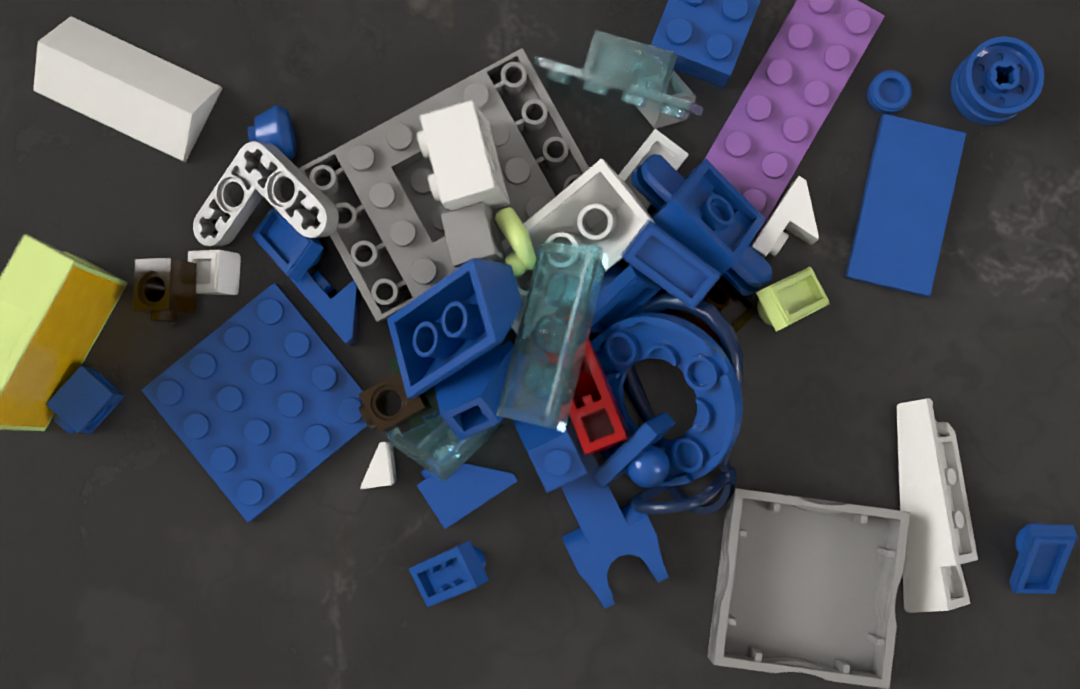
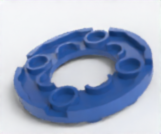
(705, 371)

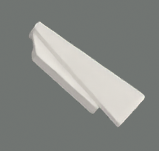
(940, 518)

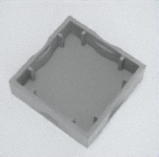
(808, 587)

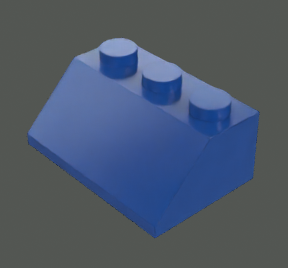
(454, 323)

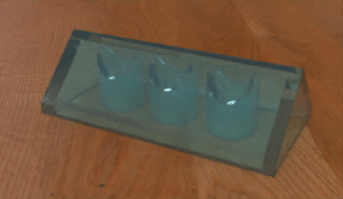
(553, 334)

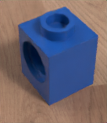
(84, 401)

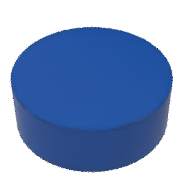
(889, 92)

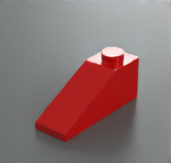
(595, 408)

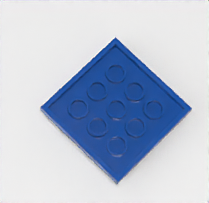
(260, 402)

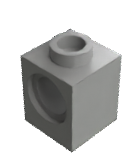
(473, 234)

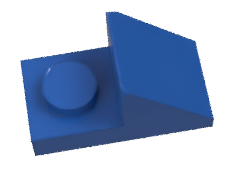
(341, 311)

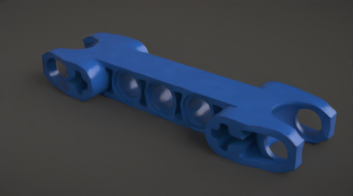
(605, 529)

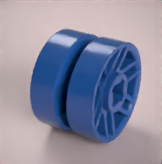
(1015, 69)

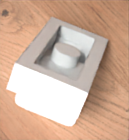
(793, 214)

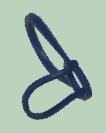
(635, 390)

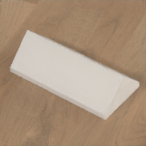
(124, 87)
(590, 211)

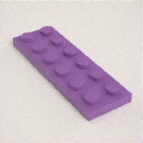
(791, 96)

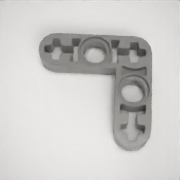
(260, 184)

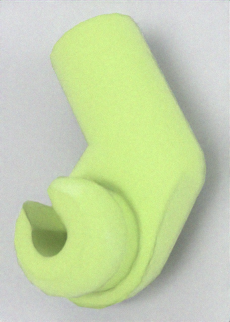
(519, 239)

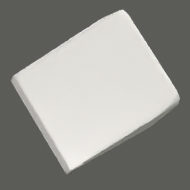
(216, 271)
(382, 468)

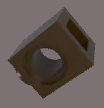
(164, 288)
(373, 410)

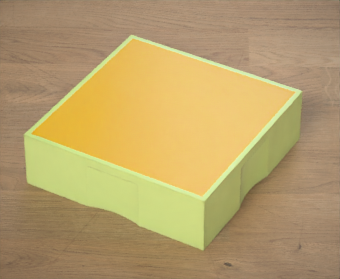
(47, 327)

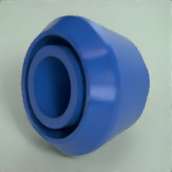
(276, 128)

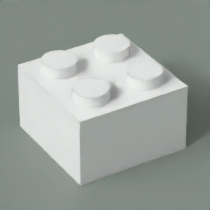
(462, 157)

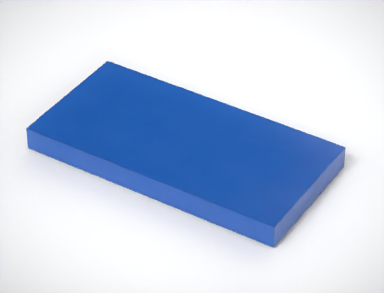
(905, 205)

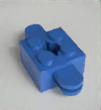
(707, 218)

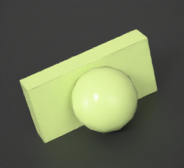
(791, 299)

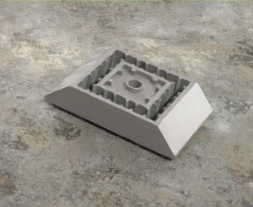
(382, 192)

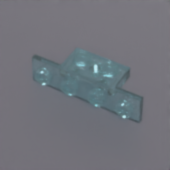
(628, 68)

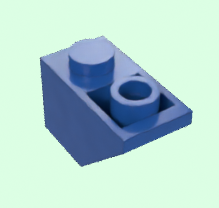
(473, 394)

